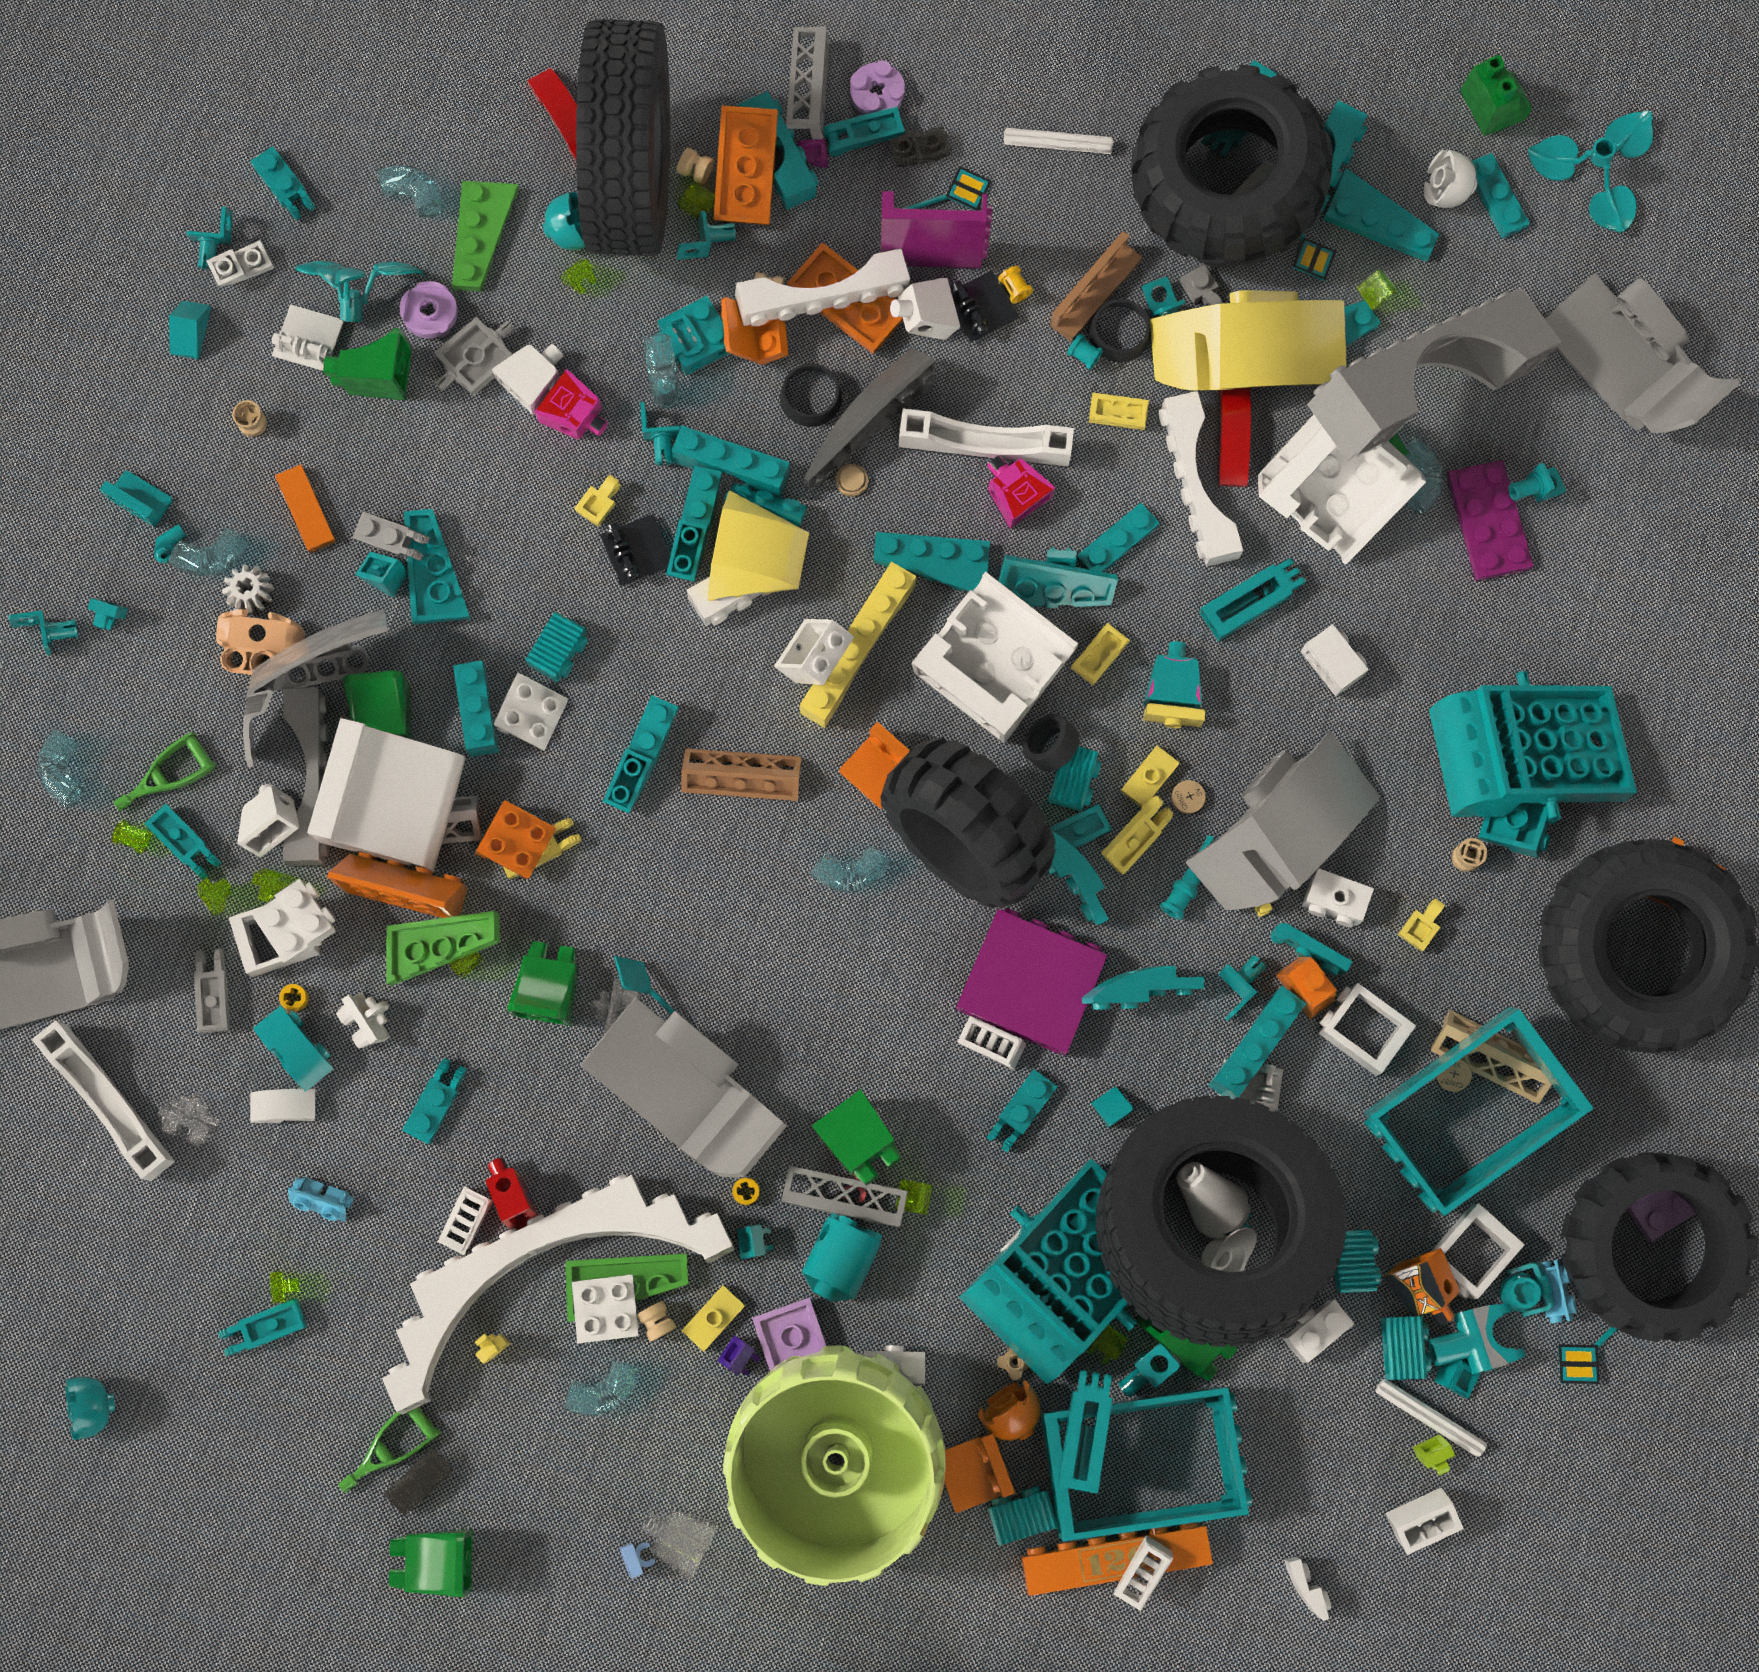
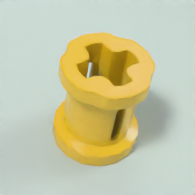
(1015, 284)

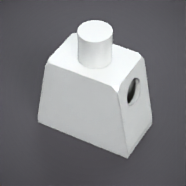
(927, 309)
(529, 374)
(267, 820)

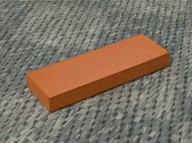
(305, 508)

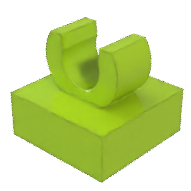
(1435, 1453)

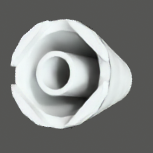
(1212, 1200)

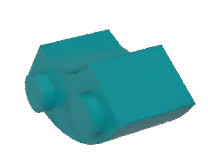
(292, 1046)

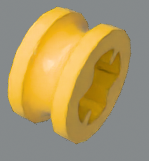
(289, 990)
(752, 1184)

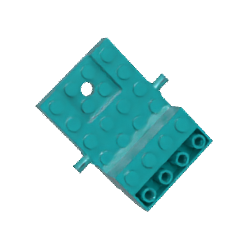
(1530, 747)
(1050, 1285)

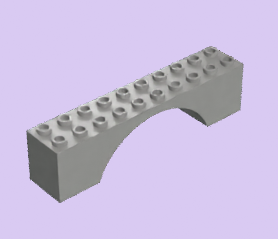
(1376, 394)

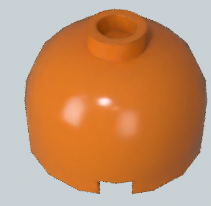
(1012, 1412)

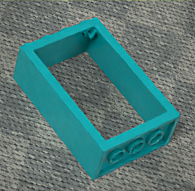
(1572, 1108)
(1232, 1466)

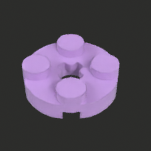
(876, 75)
(438, 323)

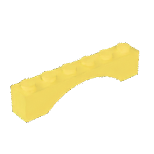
(866, 628)

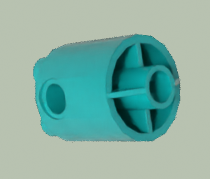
(840, 1258)

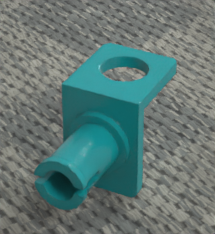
(708, 234)
(209, 241)
(1166, 307)
(661, 437)
(1539, 484)
(49, 631)
(1241, 981)
(1148, 1371)

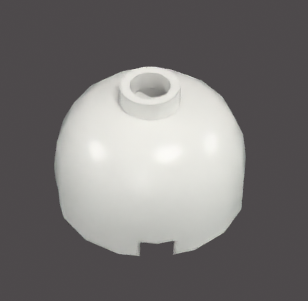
(1451, 179)

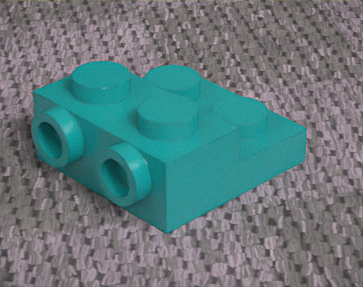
(1520, 830)

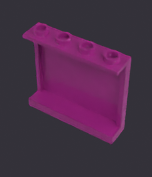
(936, 236)
(1031, 981)

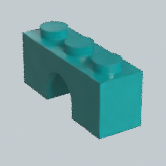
(475, 709)

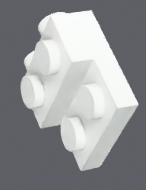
(295, 921)

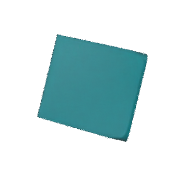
(1112, 1106)
(1457, 1378)

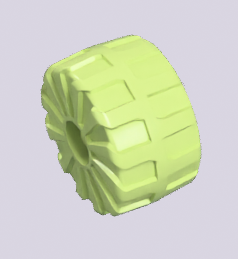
(823, 1516)

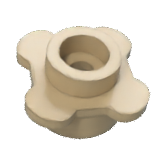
(1015, 1371)

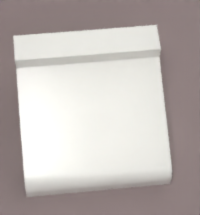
(1333, 498)
(994, 657)
(386, 795)

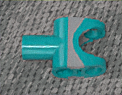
(1474, 1341)

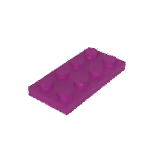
(1489, 520)

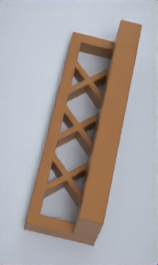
(1095, 288)
(740, 778)

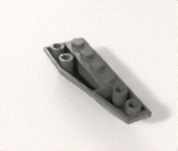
(872, 412)

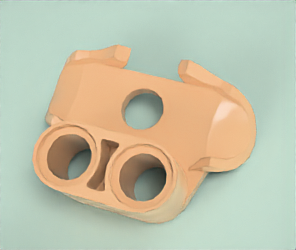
(235, 637)

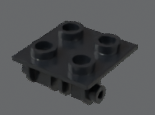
(982, 306)
(636, 549)

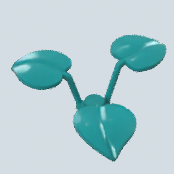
(1629, 135)
(350, 300)

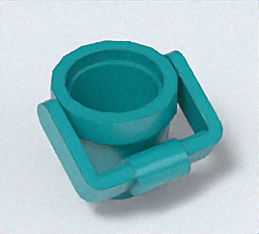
(1524, 1292)

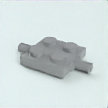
(473, 355)

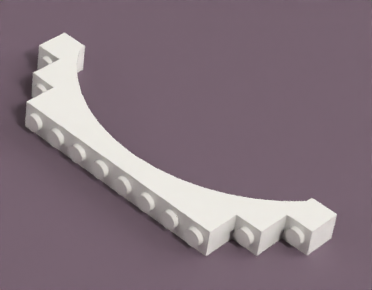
(452, 1290)

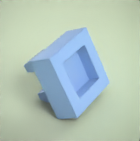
(632, 1558)

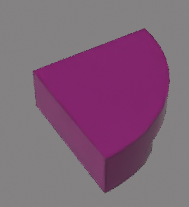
(815, 151)

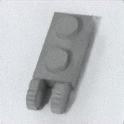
(388, 536)
(211, 994)

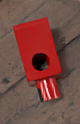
(514, 1204)

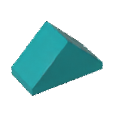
(188, 329)
(382, 573)

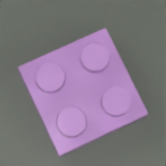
(1659, 1213)
(789, 1332)

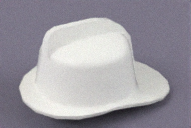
(1231, 1251)

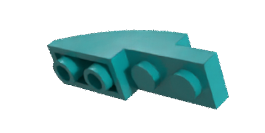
(695, 524)
(641, 754)
(1082, 878)
(1140, 984)

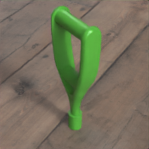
(158, 777)
(384, 1454)

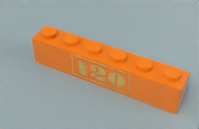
(1108, 1559)

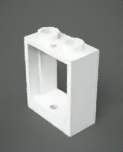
(812, 663)
(247, 948)
(1389, 1049)
(1495, 1231)

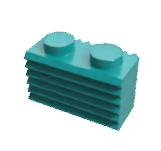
(557, 647)
(1072, 780)
(1356, 1266)
(1405, 1348)
(1021, 1516)

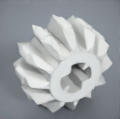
(252, 598)

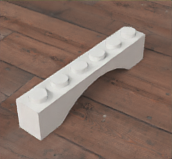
(767, 300)
(941, 434)
(1216, 533)
(86, 1076)

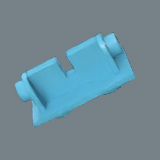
(306, 1196)
(1563, 1302)

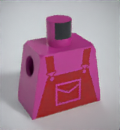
(571, 408)
(1017, 489)

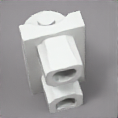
(368, 1017)

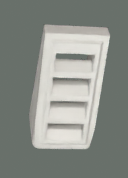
(1015, 1052)
(455, 1216)
(1160, 1567)

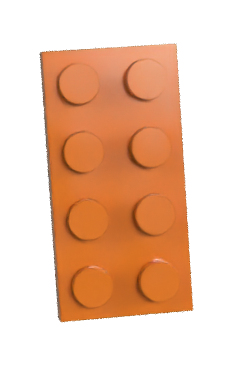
(745, 165)
(864, 322)

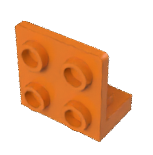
(754, 343)
(873, 762)
(515, 839)
(976, 1473)

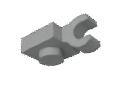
(1201, 286)

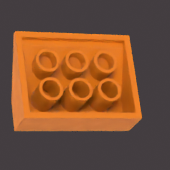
(399, 886)

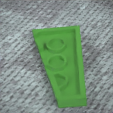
(480, 228)
(433, 943)
(650, 1274)

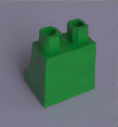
(1495, 96)
(373, 369)
(380, 701)
(545, 986)
(857, 1137)
(1193, 1356)
(434, 1562)

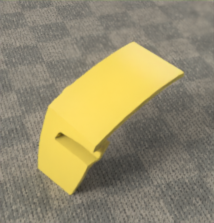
(1250, 342)

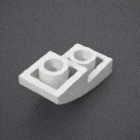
(240, 265)
(281, 1105)
(1312, 1595)

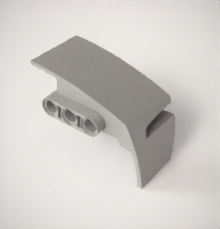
(1634, 356)
(328, 644)
(1291, 828)
(60, 964)
(684, 1089)

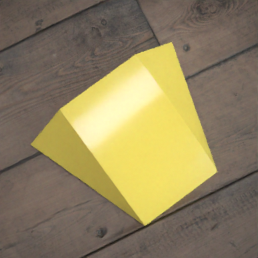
(755, 551)

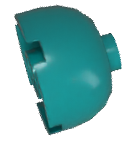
(563, 222)
(87, 1406)

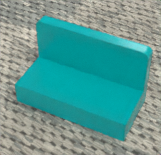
(138, 497)

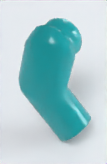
(166, 542)

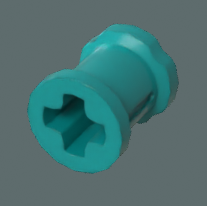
(1085, 352)

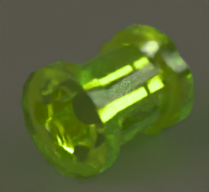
(131, 836)

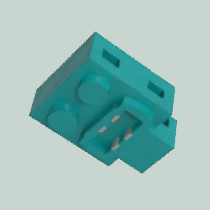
(695, 335)

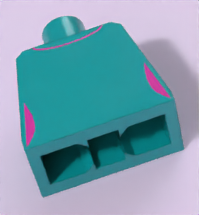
(1175, 679)

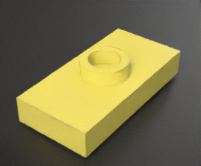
(1118, 411)
(1100, 654)
(1174, 716)
(1149, 776)
(713, 1318)

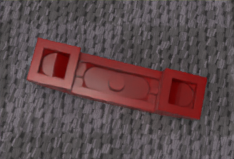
(558, 104)
(1235, 437)

